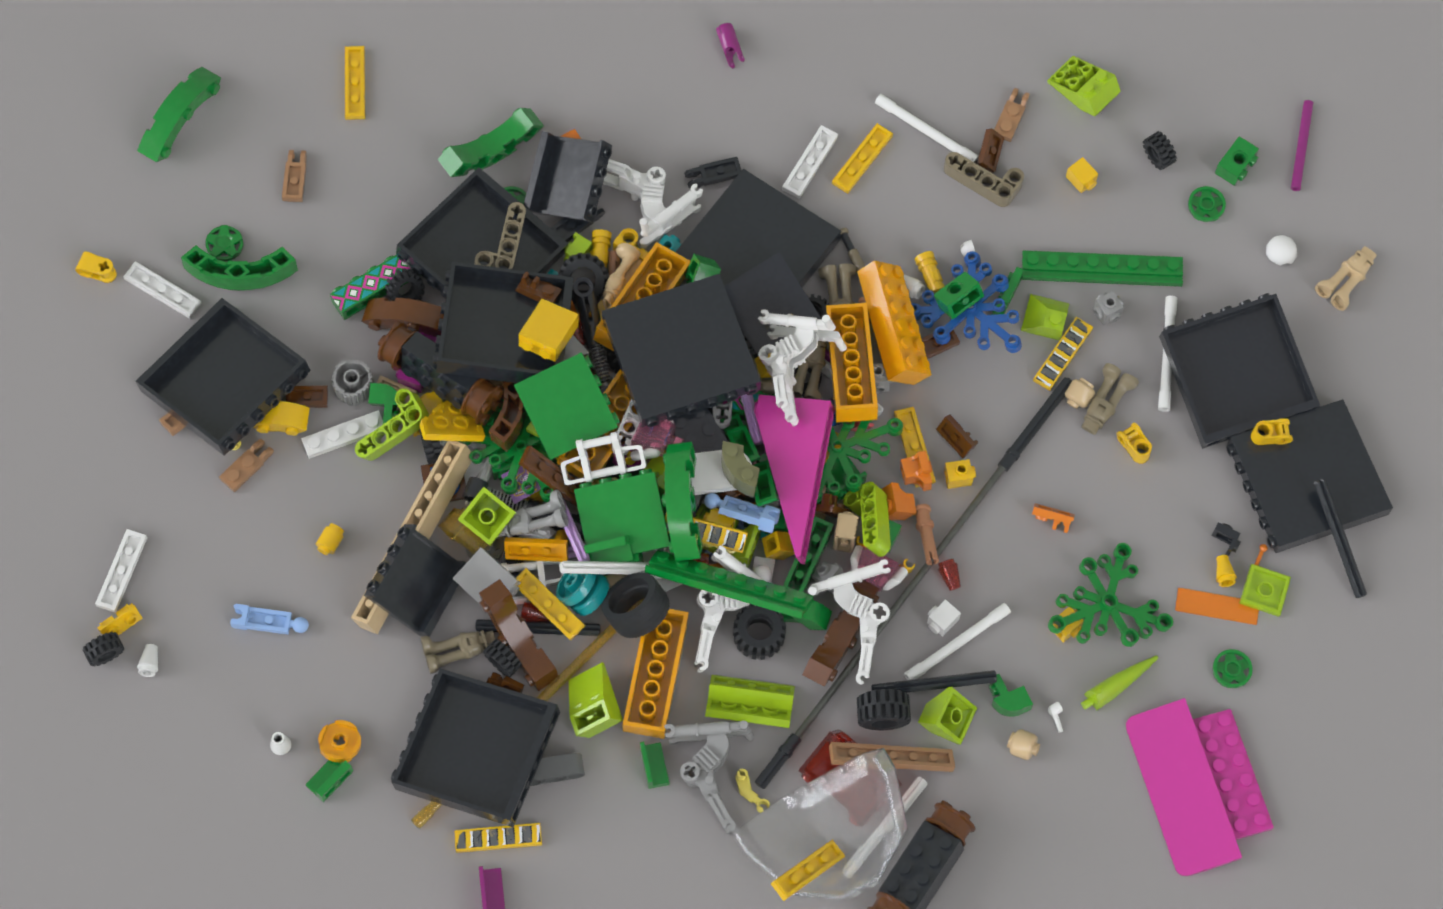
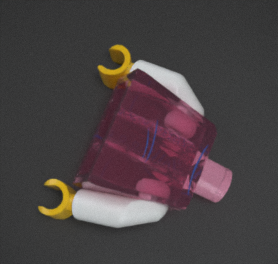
(653, 440)
(863, 557)

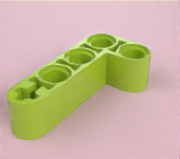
(371, 446)
(872, 506)

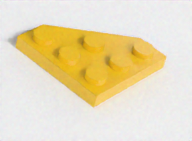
(449, 424)

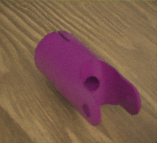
(729, 43)

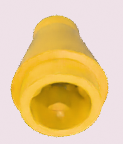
(1224, 573)

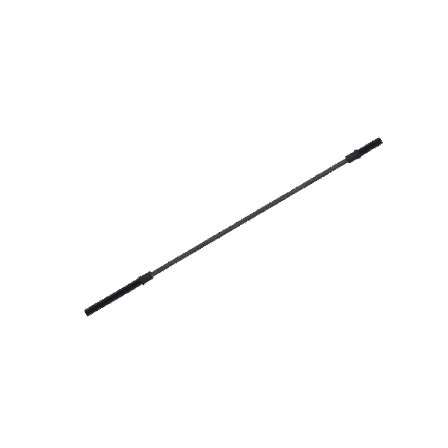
(1012, 454)

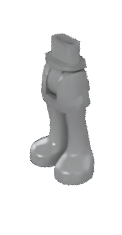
(523, 523)

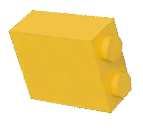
(548, 330)

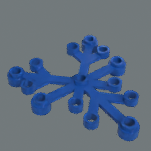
(986, 321)

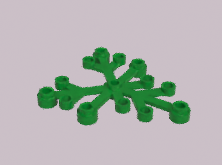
(861, 439)
(514, 452)
(1140, 614)

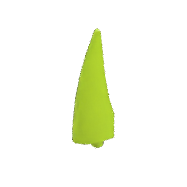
(1116, 684)

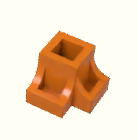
(917, 470)
(900, 504)

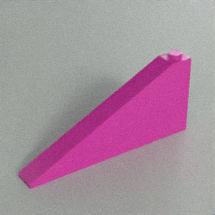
(796, 460)

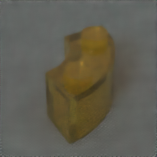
(460, 533)

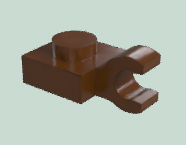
(507, 682)

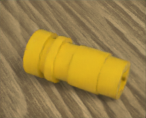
(601, 244)
(931, 274)

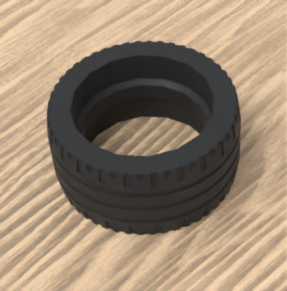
(646, 615)

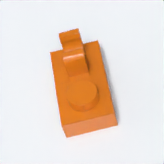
(1044, 513)

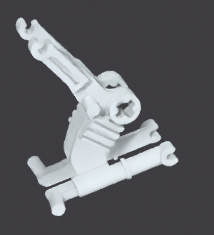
(656, 218)
(793, 351)
(858, 606)
(715, 608)

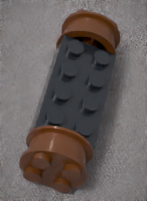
(415, 355)
(705, 436)
(926, 860)

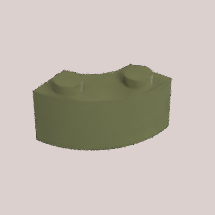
(737, 469)

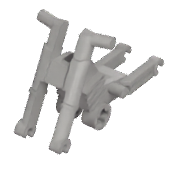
(709, 759)

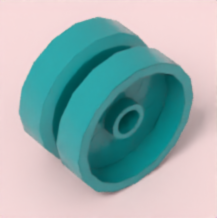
(582, 591)

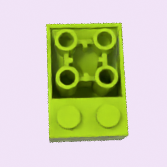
(1085, 85)
(592, 702)

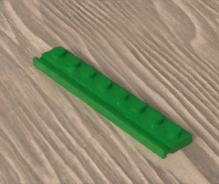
(1102, 268)
(730, 584)

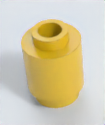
(330, 539)

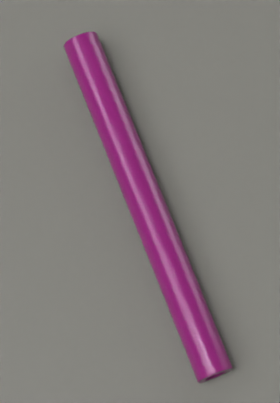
(1302, 145)

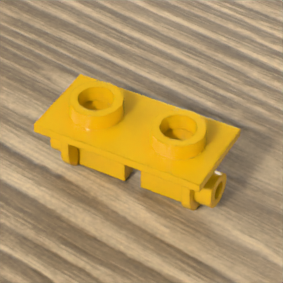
(126, 618)

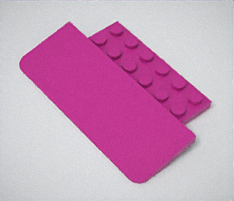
(1198, 784)

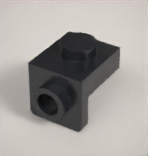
(1226, 534)

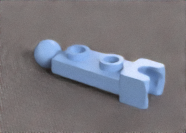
(750, 513)
(267, 620)

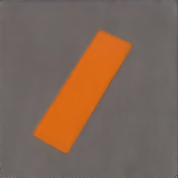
(1214, 606)

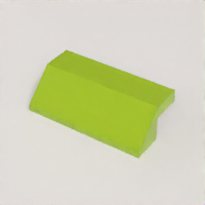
(750, 701)

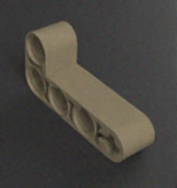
(955, 162)
(507, 240)

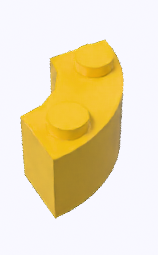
(286, 418)

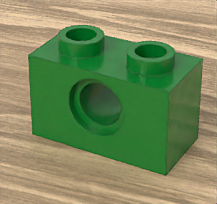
(1242, 151)
(959, 295)

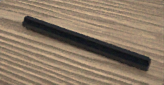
(1340, 538)
(540, 628)
(940, 682)

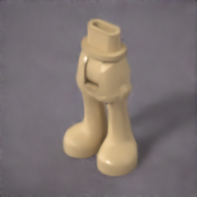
(1355, 268)
(619, 279)

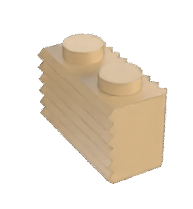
(845, 532)

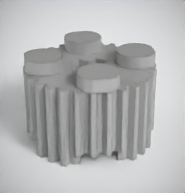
(357, 390)

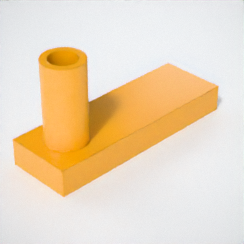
(538, 549)

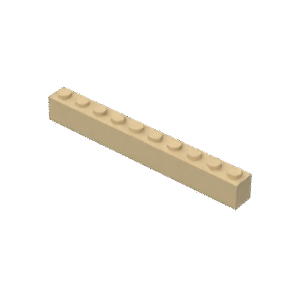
(425, 515)

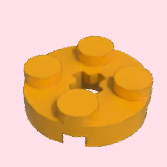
(342, 752)

